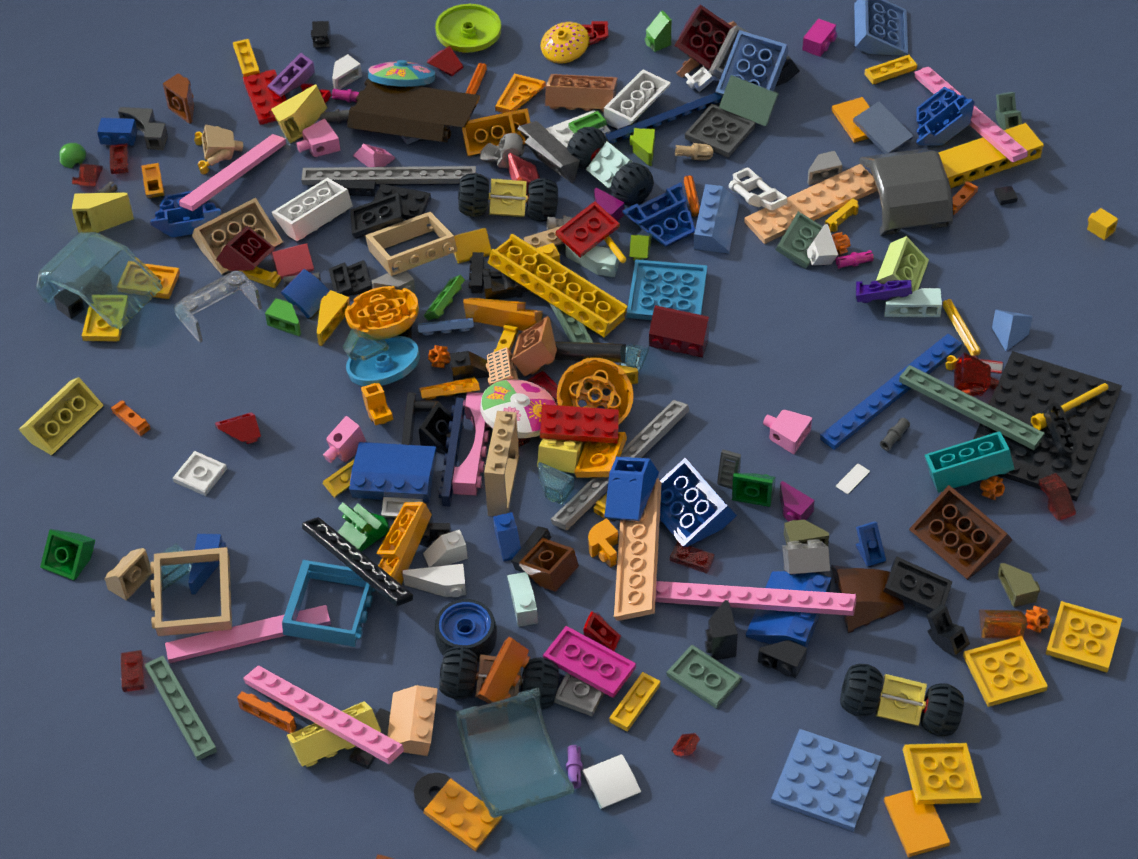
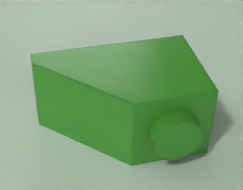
(659, 32)
(283, 317)

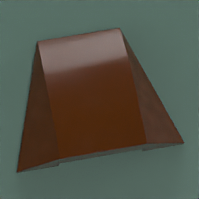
(868, 587)

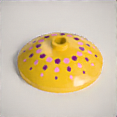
(564, 42)

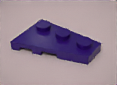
(880, 291)

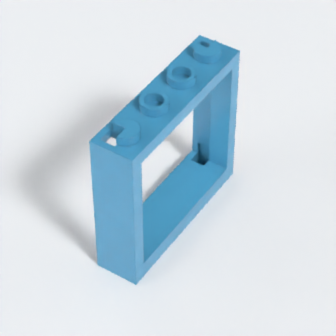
(329, 573)

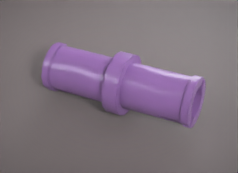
(574, 765)

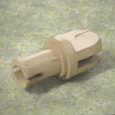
(695, 151)

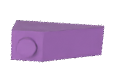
(293, 75)

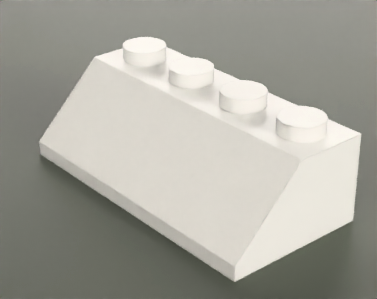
(634, 99)
(313, 209)

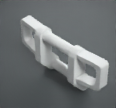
(764, 199)

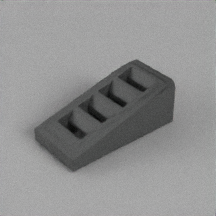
(728, 468)

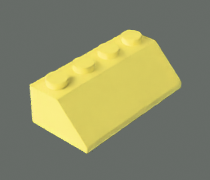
(61, 416)
(317, 742)

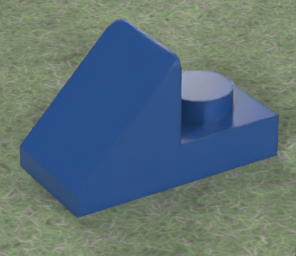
(870, 544)

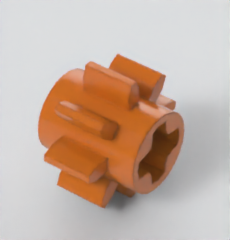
(841, 242)
(439, 356)
(992, 487)
(1037, 619)

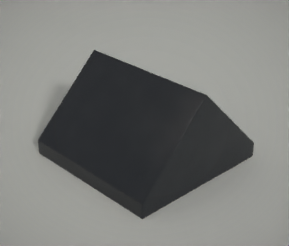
(436, 428)

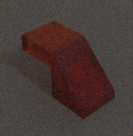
(88, 175)
(1059, 500)

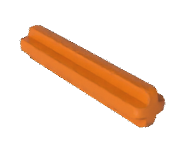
(476, 79)
(692, 195)

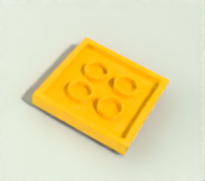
(1084, 636)
(1005, 671)
(941, 773)

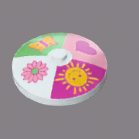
(517, 397)

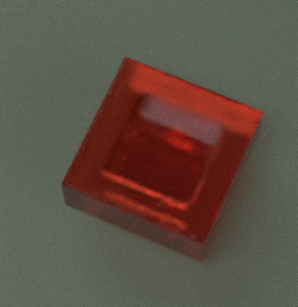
(686, 744)

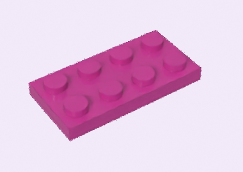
(590, 661)

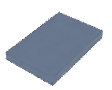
(882, 128)

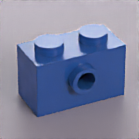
(117, 131)

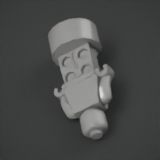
(553, 223)

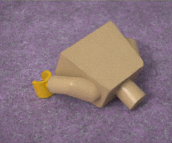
(217, 146)

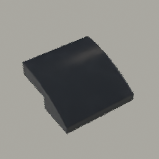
(351, 279)

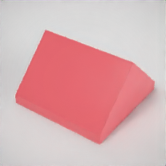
(522, 170)
(292, 260)

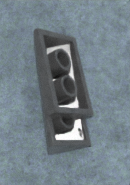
(549, 150)

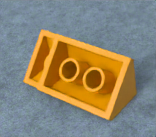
(492, 128)
(501, 313)
(403, 539)

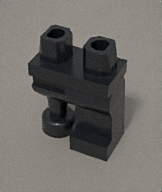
(501, 286)

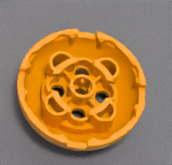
(383, 312)
(601, 375)

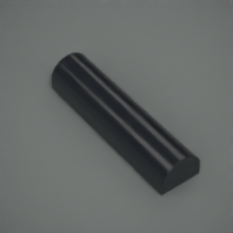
(581, 350)

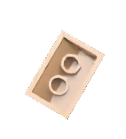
(413, 718)

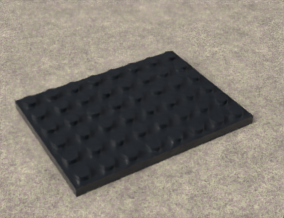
(1028, 389)

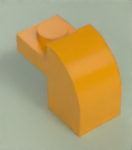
(152, 180)
(376, 404)
(601, 542)

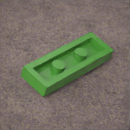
(444, 298)

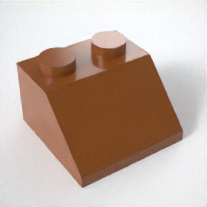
(180, 97)

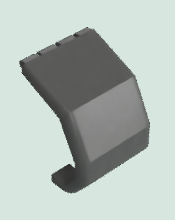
(911, 189)

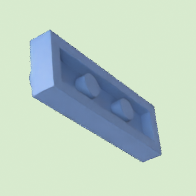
(445, 326)

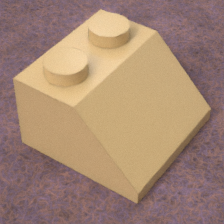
(129, 574)

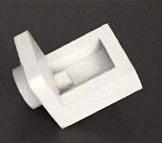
(699, 79)

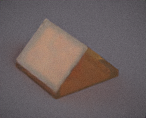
(1002, 623)

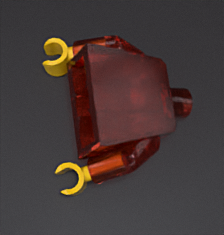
(971, 374)

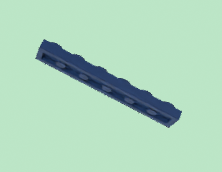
(453, 446)

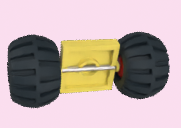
(507, 197)
(902, 700)

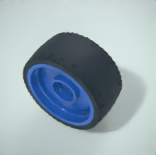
(466, 625)

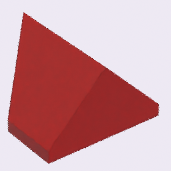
(446, 61)
(600, 631)

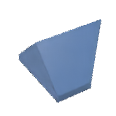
(1011, 327)

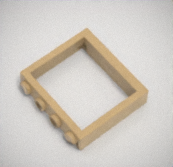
(407, 230)
(500, 467)
(196, 625)

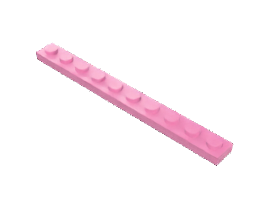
(979, 120)
(756, 598)
(324, 715)

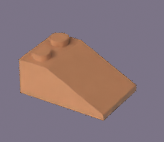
(535, 347)

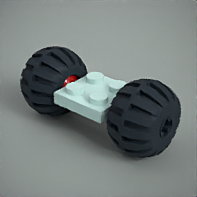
(627, 180)

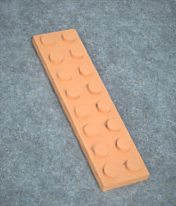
(813, 202)
(638, 561)

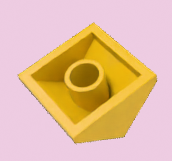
(471, 242)

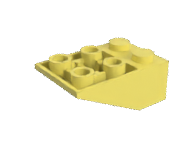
(299, 112)
(101, 211)
(560, 454)

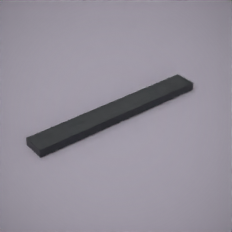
(357, 561)

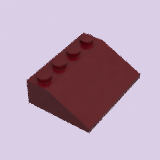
(703, 36)

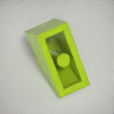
(643, 144)
(640, 247)

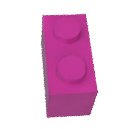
(819, 37)

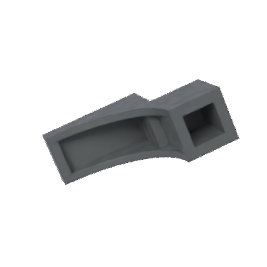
(155, 133)

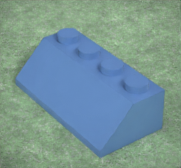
(716, 220)

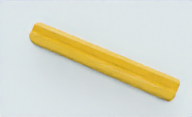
(961, 327)

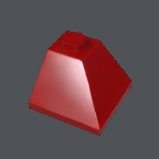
(241, 427)

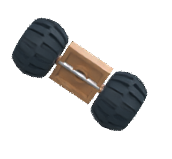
(460, 672)

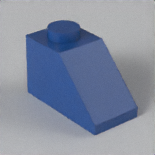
(506, 535)

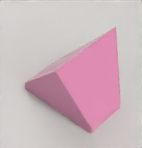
(373, 156)

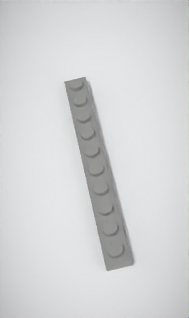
(389, 175)
(636, 449)

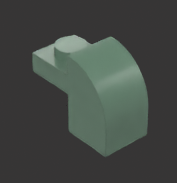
(1006, 111)

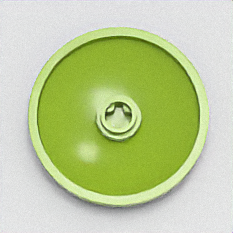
(468, 27)

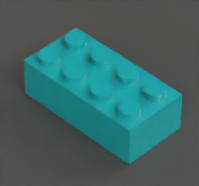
(969, 461)

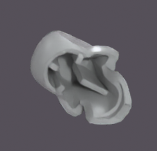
(508, 144)

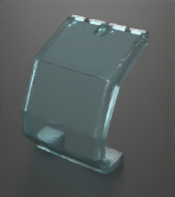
(102, 275)
(511, 754)

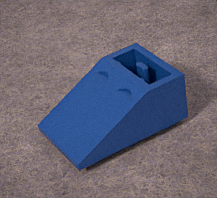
(629, 488)

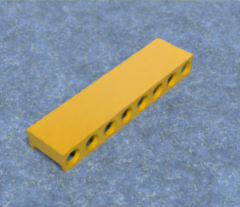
(981, 154)
(558, 285)

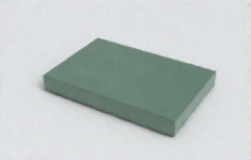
(748, 100)
(798, 239)
(704, 676)

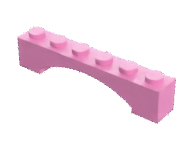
(467, 476)

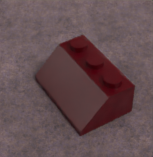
(244, 251)
(679, 331)

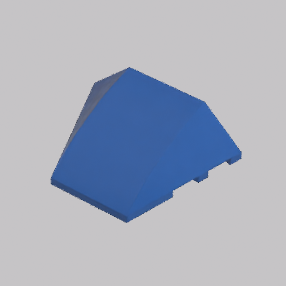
(943, 117)
(664, 216)
(179, 221)

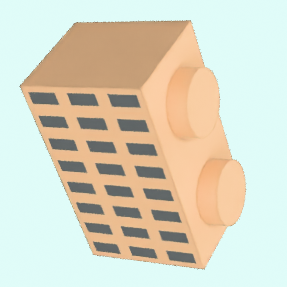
(500, 366)

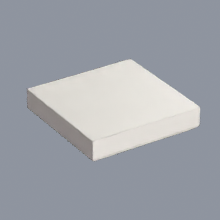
(200, 473)

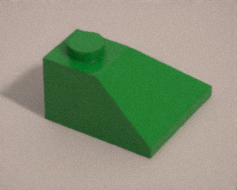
(753, 488)
(67, 553)

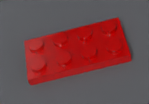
(261, 96)
(579, 423)

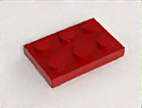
(587, 229)

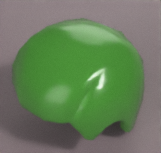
(71, 154)

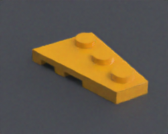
(518, 92)
(449, 388)

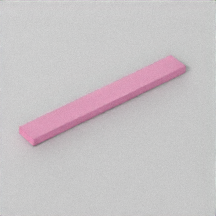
(232, 172)
(240, 635)

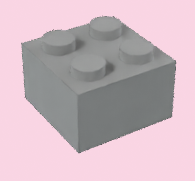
(806, 557)

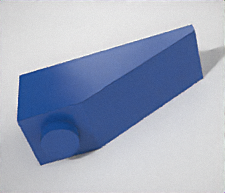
(202, 571)

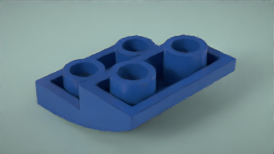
(305, 292)

